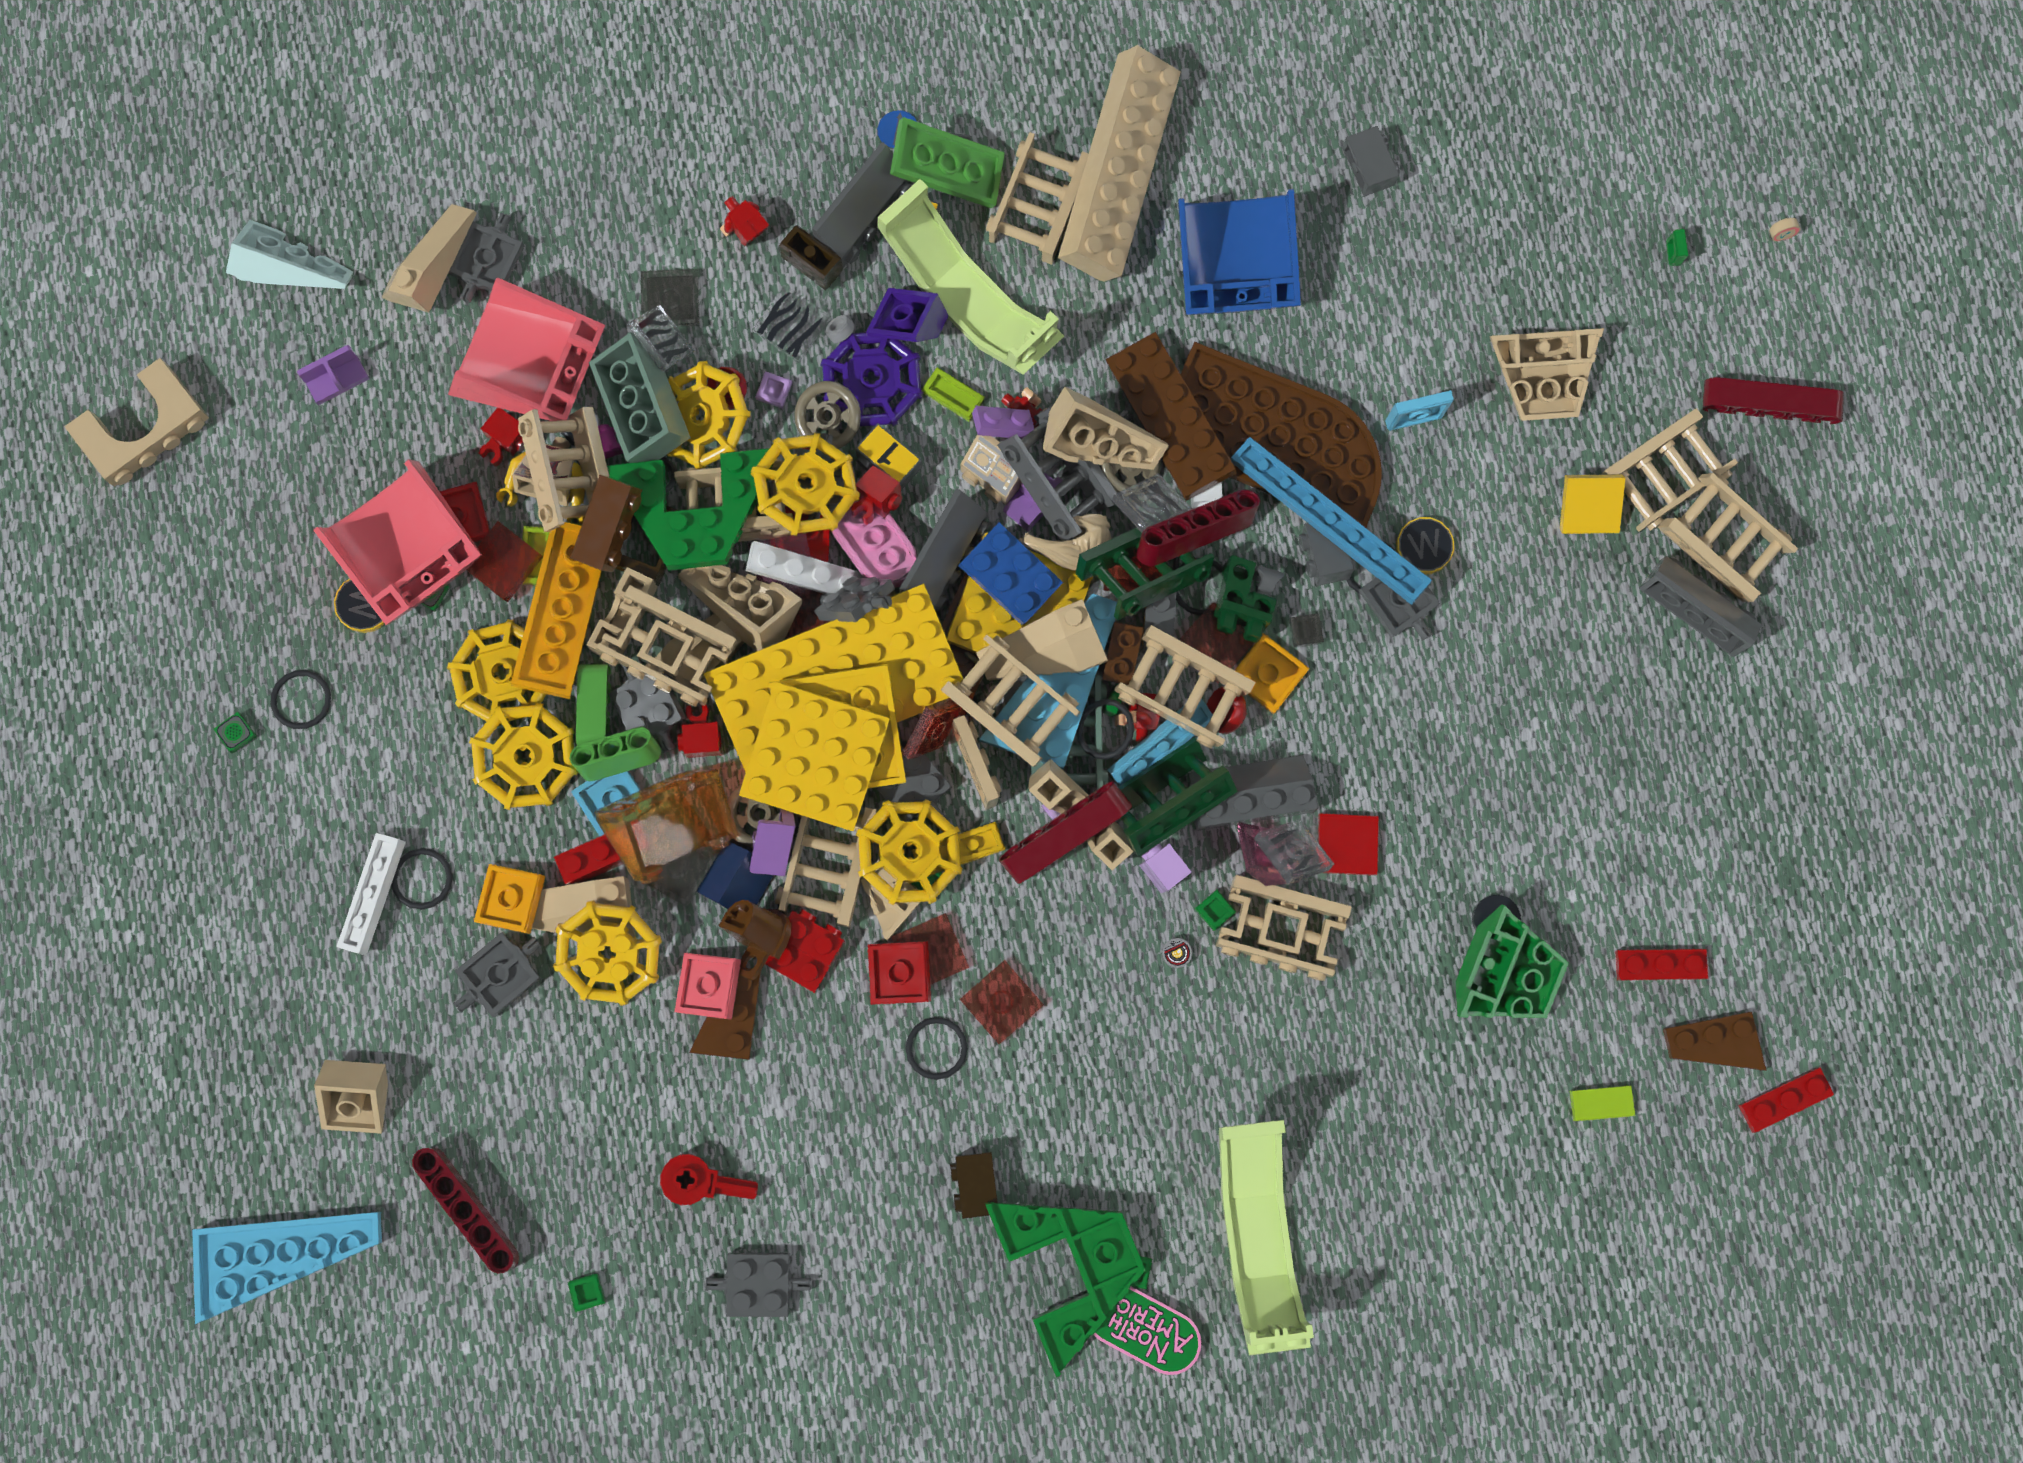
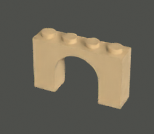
(176, 418)

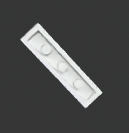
(797, 569)
(371, 894)

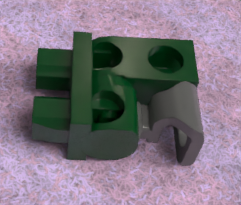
(1240, 605)

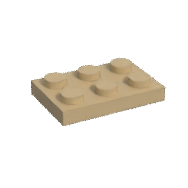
(976, 761)

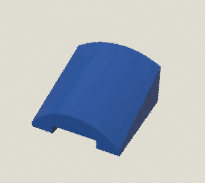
(1239, 255)

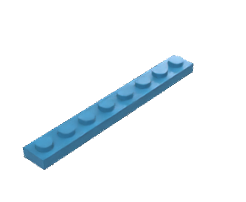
(1331, 521)

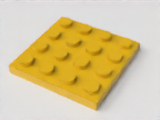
(982, 616)
(872, 691)
(814, 756)

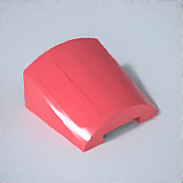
(527, 354)
(401, 544)

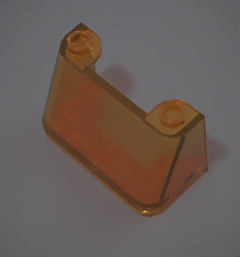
(668, 822)

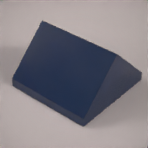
(731, 878)

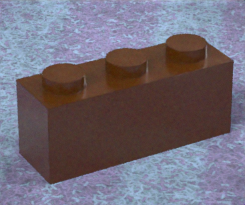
(606, 524)

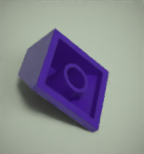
(908, 316)

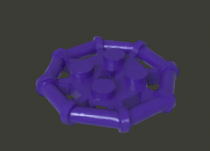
(883, 366)

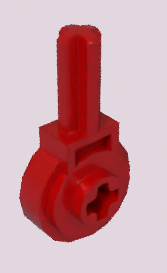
(706, 1182)

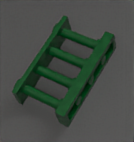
(1118, 552)
(1182, 808)

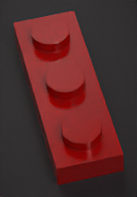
(1662, 964)
(1786, 1100)

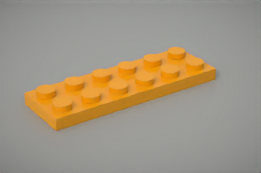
(557, 618)

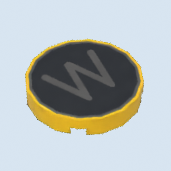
(1426, 544)
(355, 610)

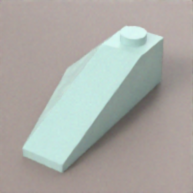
(265, 258)

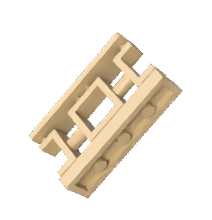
(677, 625)
(1289, 902)

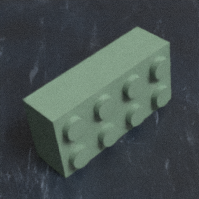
(638, 401)

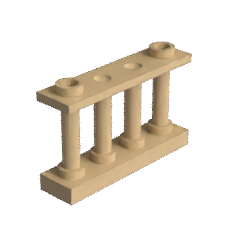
(1057, 219)
(1664, 444)
(587, 451)
(755, 526)
(1701, 547)
(1208, 670)
(1007, 729)
(848, 880)

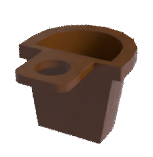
(760, 929)

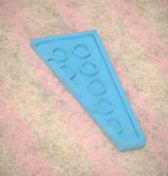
(1075, 684)
(256, 1258)

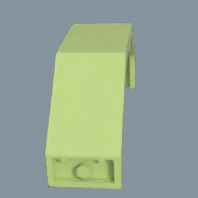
(966, 292)
(1260, 1238)

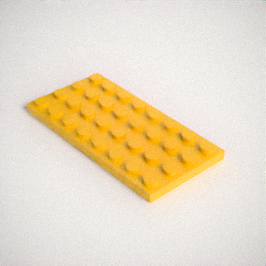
(902, 636)

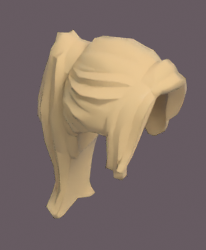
(1066, 552)

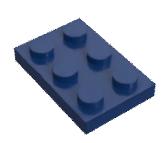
(1010, 574)

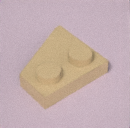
(889, 915)

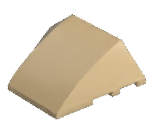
(1547, 370)

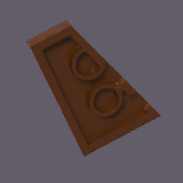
(733, 1036)
(1717, 1041)

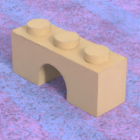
(617, 619)

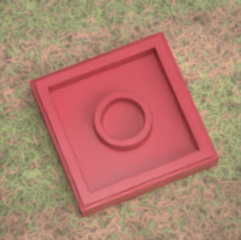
(707, 986)

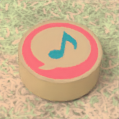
(1784, 229)

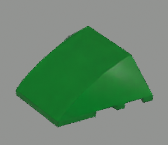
(1508, 971)

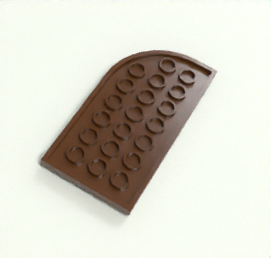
(1293, 422)

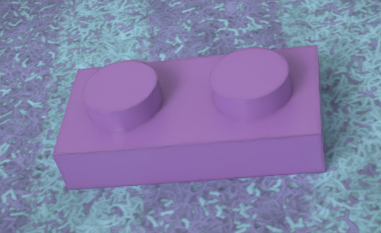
(1002, 421)

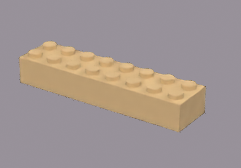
(1119, 164)

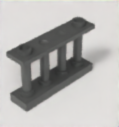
(1085, 473)

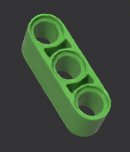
(592, 701)
(615, 754)

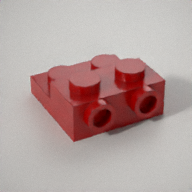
(808, 951)

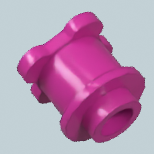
(609, 442)

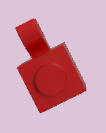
(503, 433)
(877, 494)
(700, 738)

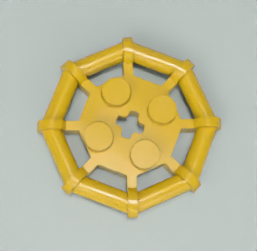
(716, 413)
(807, 499)
(485, 666)
(506, 759)
(892, 852)
(598, 967)

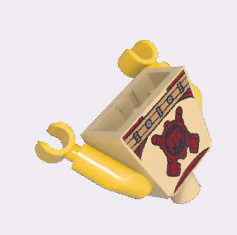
(520, 480)

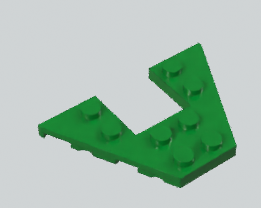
(694, 535)
(1103, 1257)

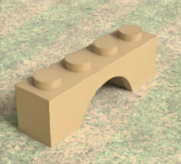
(1060, 793)

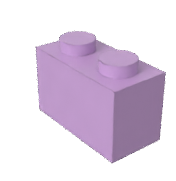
(1164, 867)

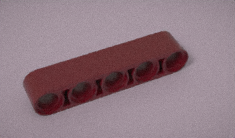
(1773, 399)
(1197, 527)
(1065, 832)
(451, 1204)

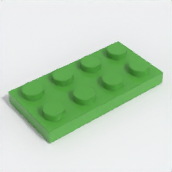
(947, 162)

